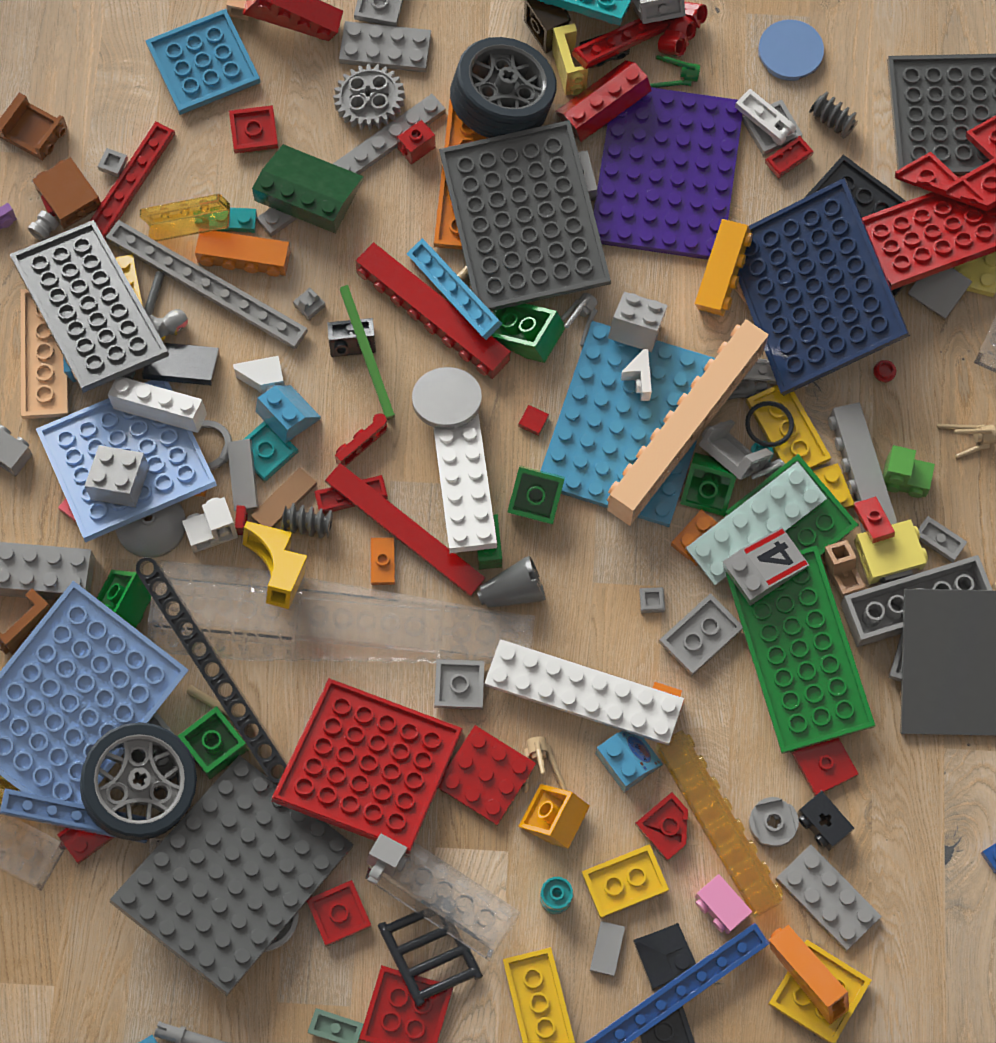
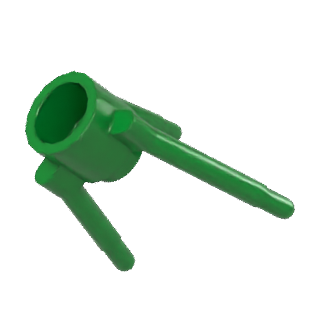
(689, 72)

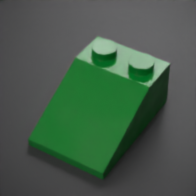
(529, 330)

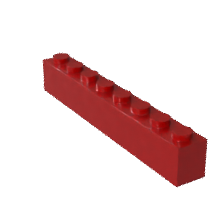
(431, 310)

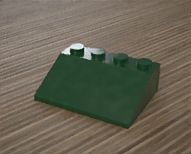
(307, 188)

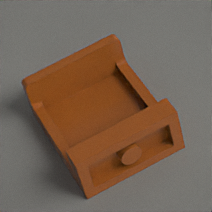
(31, 127)
(67, 192)
(18, 633)

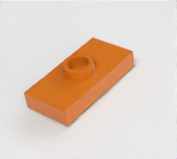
(383, 561)

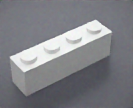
(157, 404)

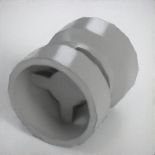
(44, 225)

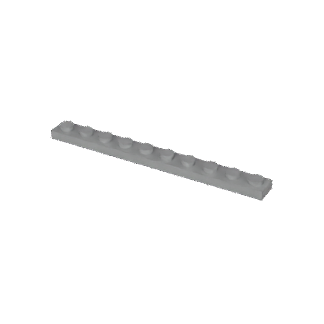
(367, 153)
(207, 284)

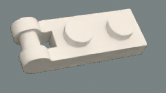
(765, 116)

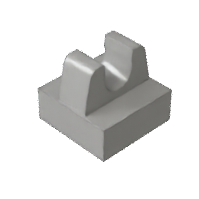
(309, 303)

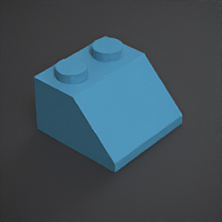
(285, 411)

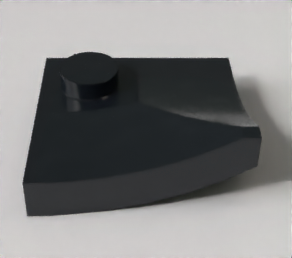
(664, 955)

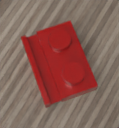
(82, 843)

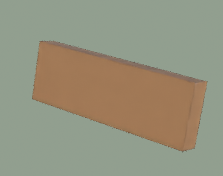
(290, 492)

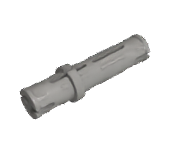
(181, 1035)

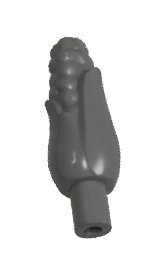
(747, 389)

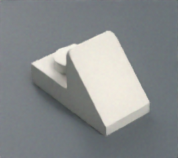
(640, 372)

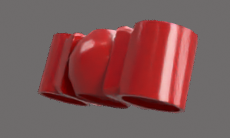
(682, 30)

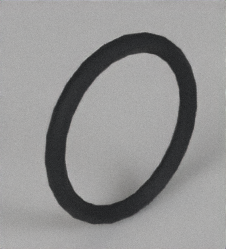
(769, 444)

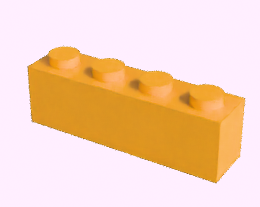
(723, 267)

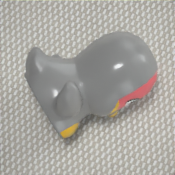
(170, 324)

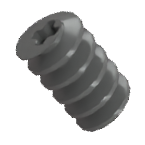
(834, 115)
(307, 521)

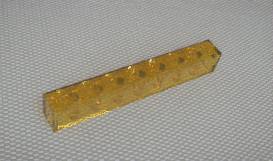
(719, 824)

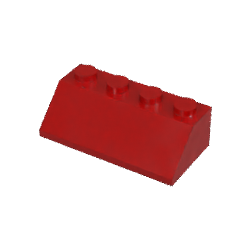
(605, 99)

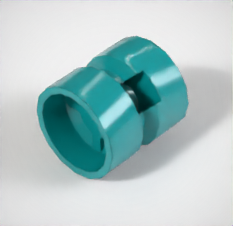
(556, 895)

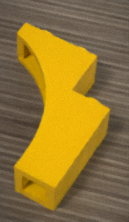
(284, 566)

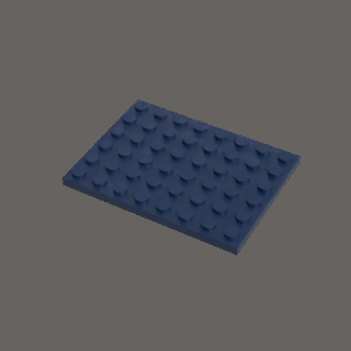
(818, 288)

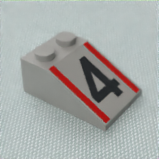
(764, 565)

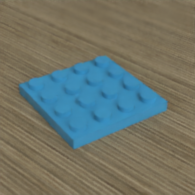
(203, 61)

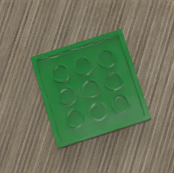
(821, 526)

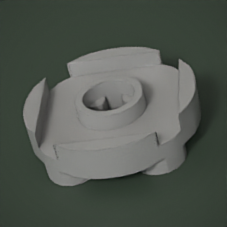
(766, 834)

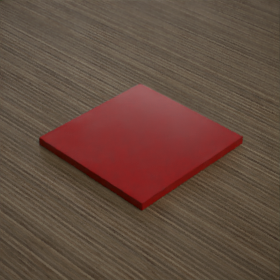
(367, 764)

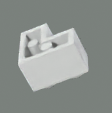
(211, 527)

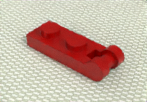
(361, 440)

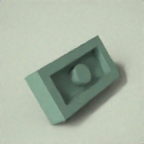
(334, 1027)

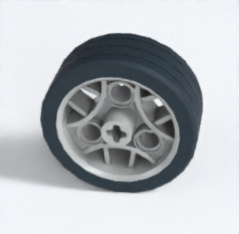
(139, 738)

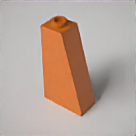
(810, 974)

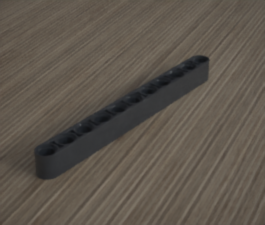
(202, 662)

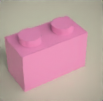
(722, 904)

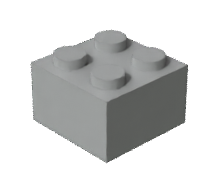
(637, 321)
(117, 476)

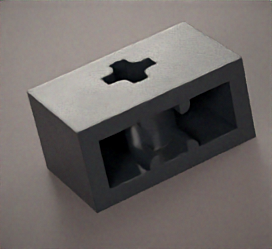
(819, 809)

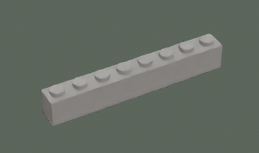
(861, 463)

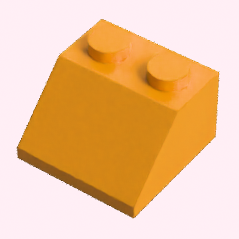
(554, 815)

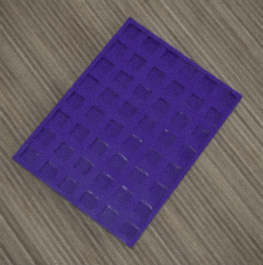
(668, 173)

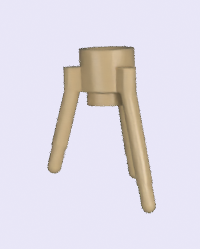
(982, 434)
(537, 750)

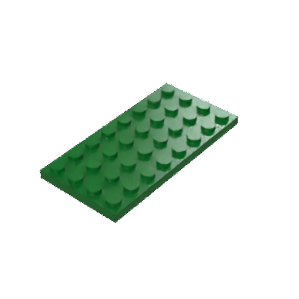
(804, 659)

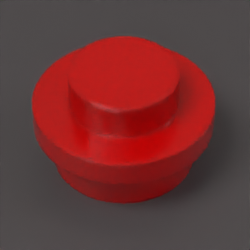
(884, 371)

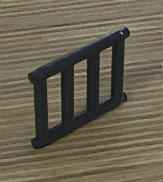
(409, 973)

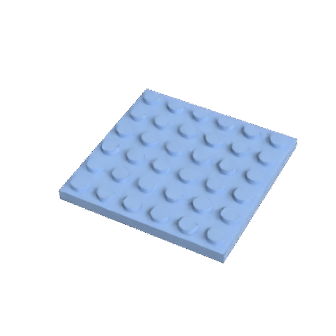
(172, 453)

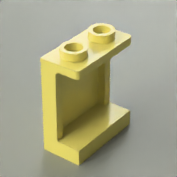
(572, 78)
(892, 554)

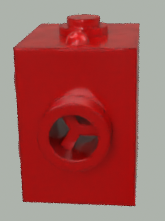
(416, 142)

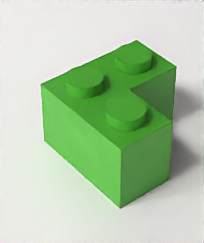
(906, 473)

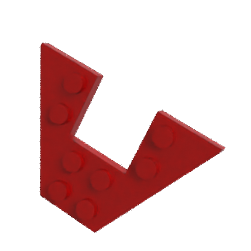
(975, 187)

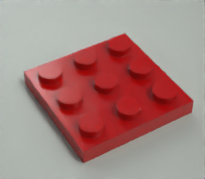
(486, 775)
(395, 1016)

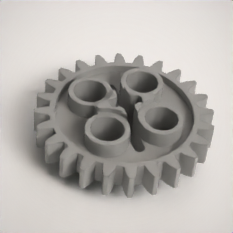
(369, 97)

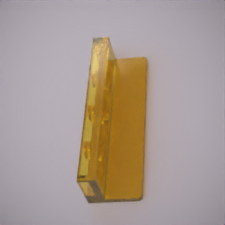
(187, 217)

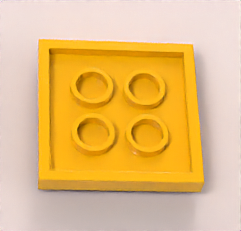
(795, 1004)

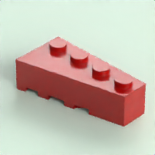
(304, 16)

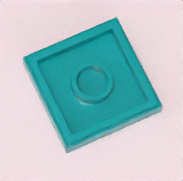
(269, 451)

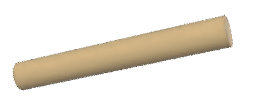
(208, 700)

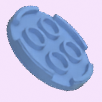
(791, 49)

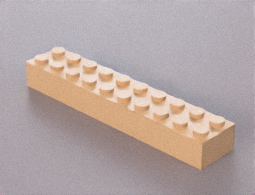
(686, 422)

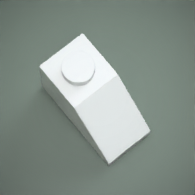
(260, 373)

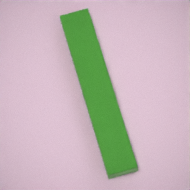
(367, 352)

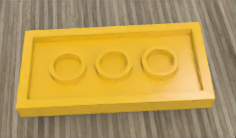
(775, 426)
(538, 998)

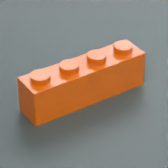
(243, 252)

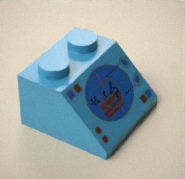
(628, 759)

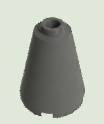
(513, 586)

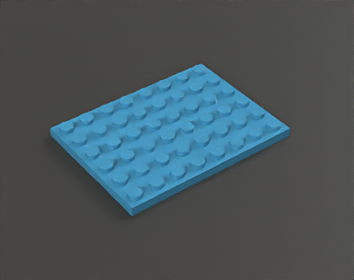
(608, 423)

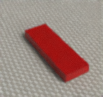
(330, 499)

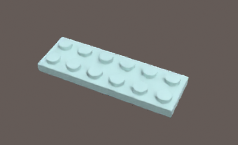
(773, 507)

